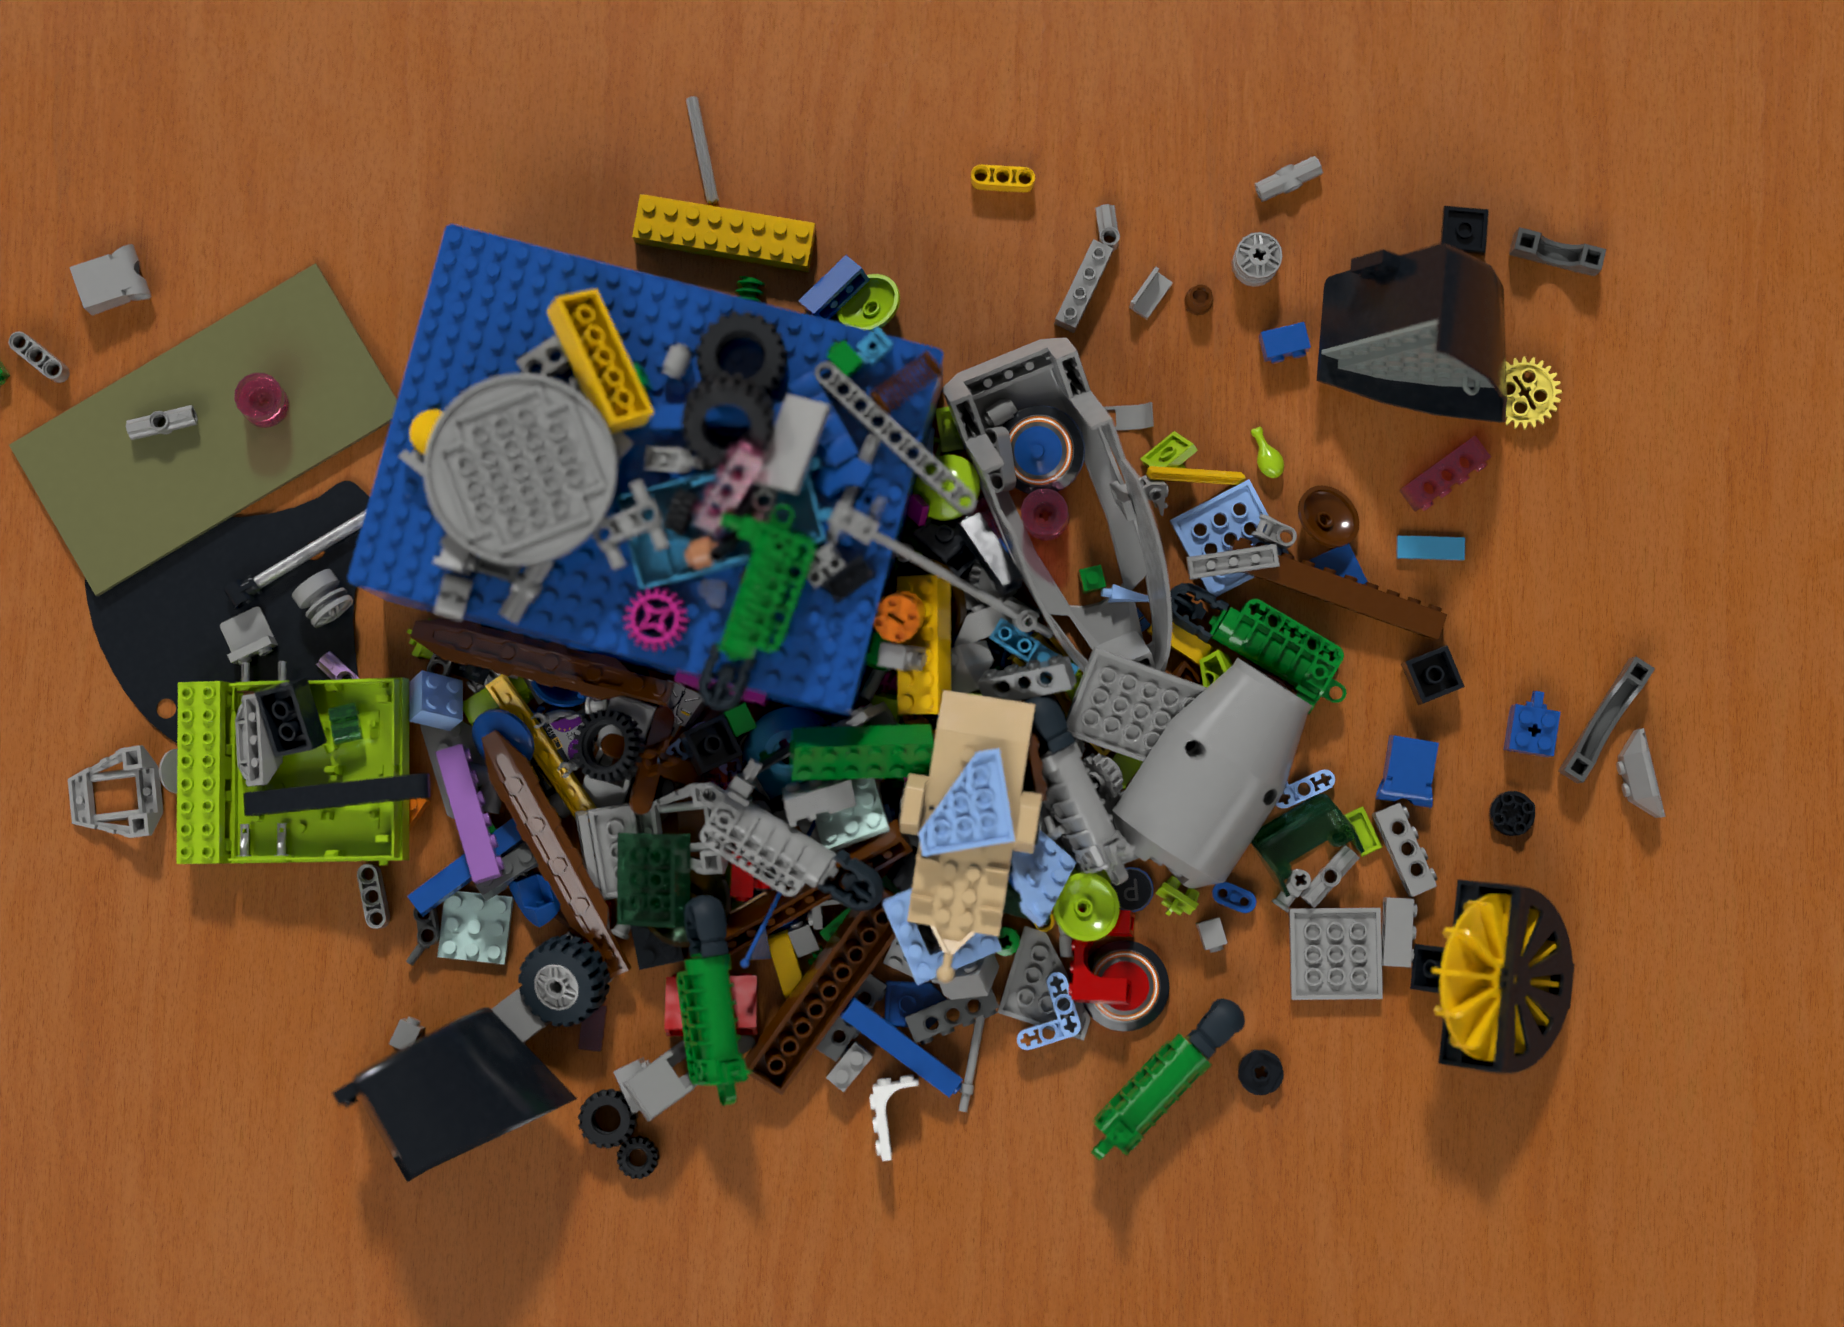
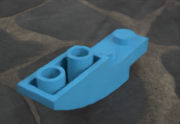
(1022, 644)

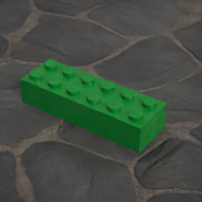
(860, 752)

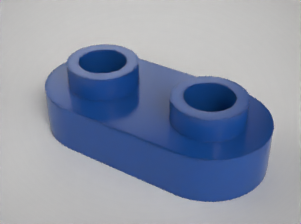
(1233, 897)

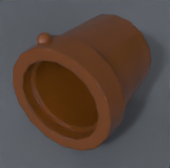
(1198, 300)

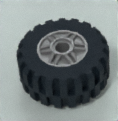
(564, 981)

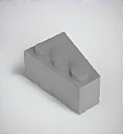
(455, 557)

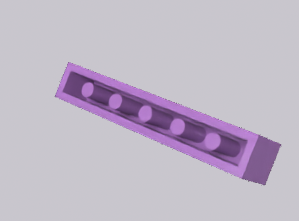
(469, 813)

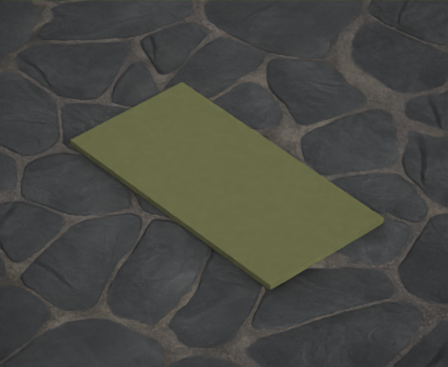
(146, 497)

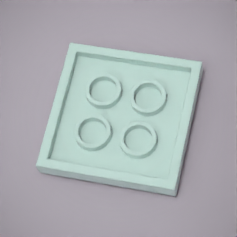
(857, 822)
(475, 927)

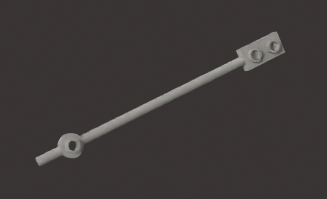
(866, 529)

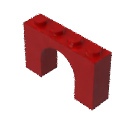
(1094, 989)
(746, 1007)

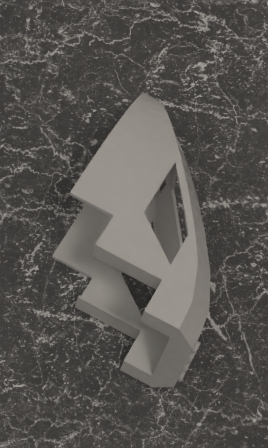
(1053, 376)

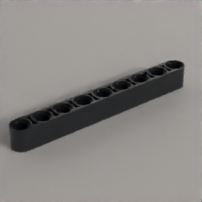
(336, 795)

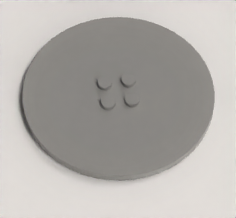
(520, 469)

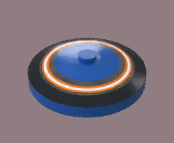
(1045, 448)

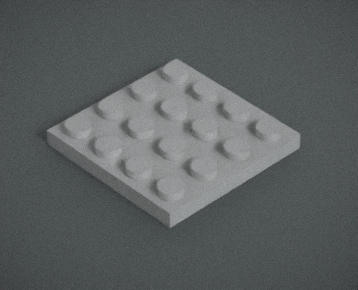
(1335, 953)

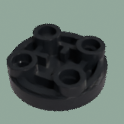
(1512, 813)

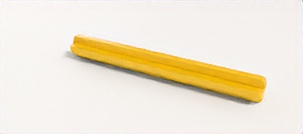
(1195, 475)

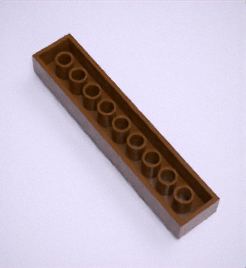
(820, 996)

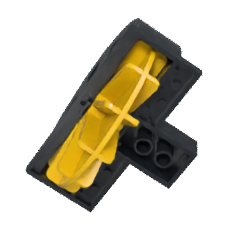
(1499, 978)

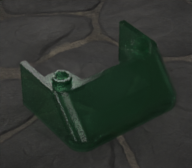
(1300, 832)

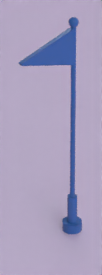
(760, 945)

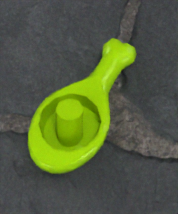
(1269, 459)

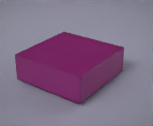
(918, 510)

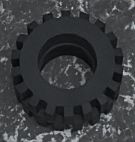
(591, 1129)

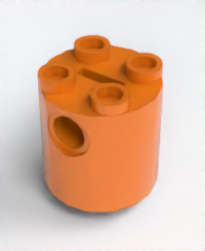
(899, 616)

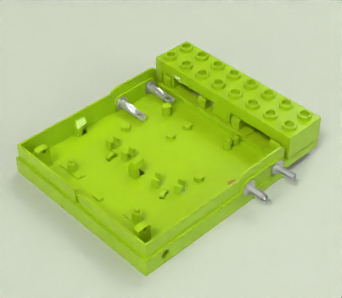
(212, 787)

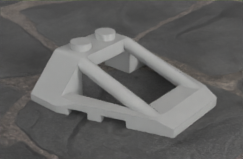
(136, 764)
(651, 823)

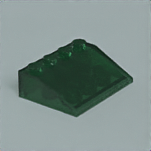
(653, 879)

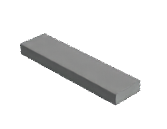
(1232, 561)

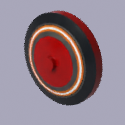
(1148, 984)

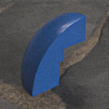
(535, 898)

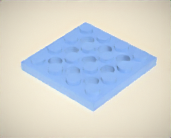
(1204, 514)

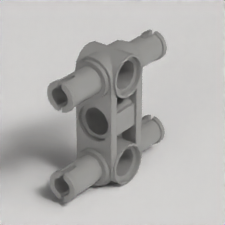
(631, 524)

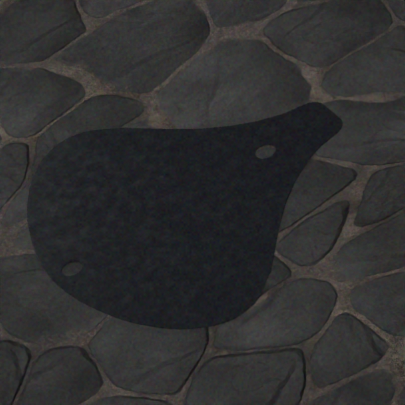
(169, 615)

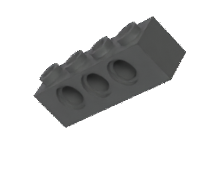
(1058, 666)
(924, 1035)
(838, 1048)

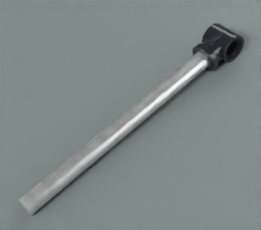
(242, 591)

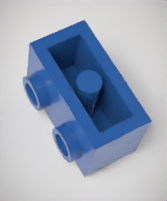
(1284, 342)

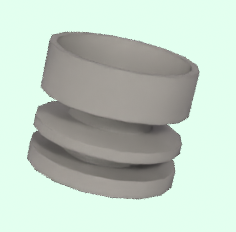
(1250, 269)
(322, 598)

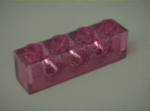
(1471, 450)
(742, 455)

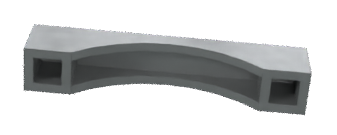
(1618, 698)

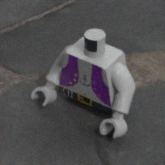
(561, 729)

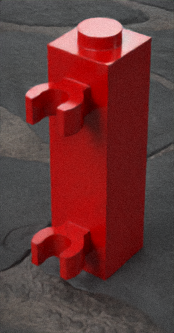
(743, 883)

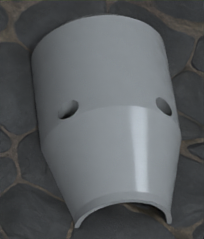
(1209, 799)

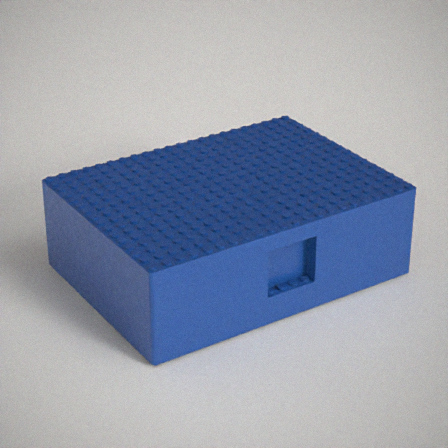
(489, 312)

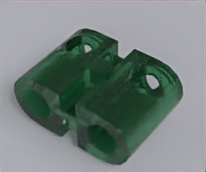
(345, 723)

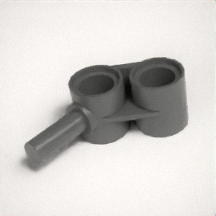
(423, 924)

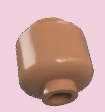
(698, 553)

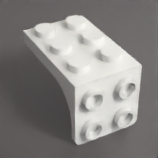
(881, 1092)

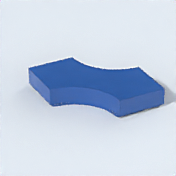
(853, 474)

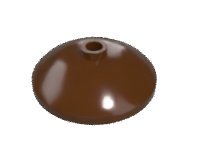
(1328, 516)

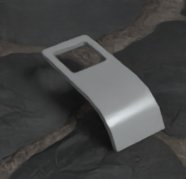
(1133, 416)

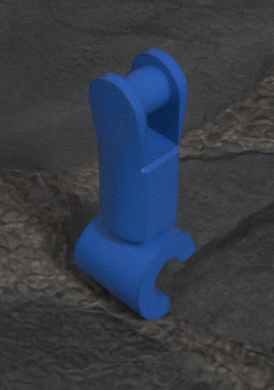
(844, 538)

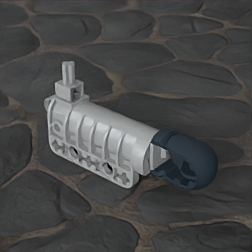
(1074, 798)
(781, 847)

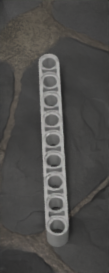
(889, 428)

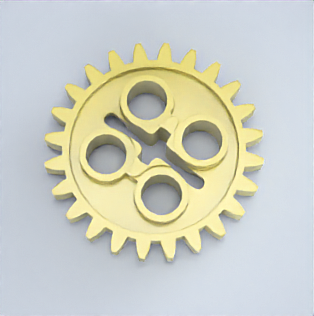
(1543, 382)

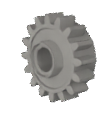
(1105, 774)

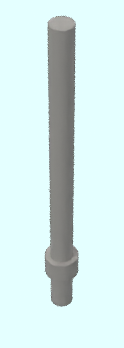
(967, 1087)

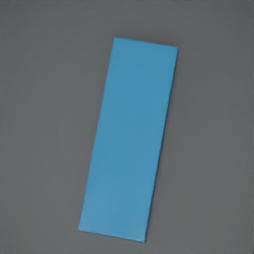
(1430, 548)

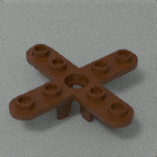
(647, 774)

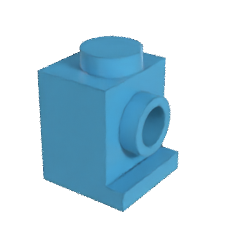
(883, 344)

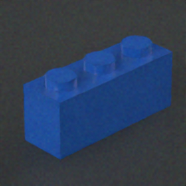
(834, 289)

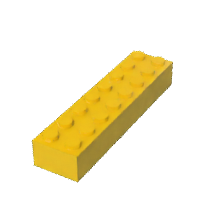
(724, 233)

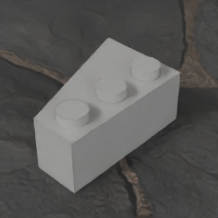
(817, 797)

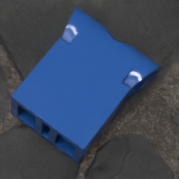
(1408, 771)

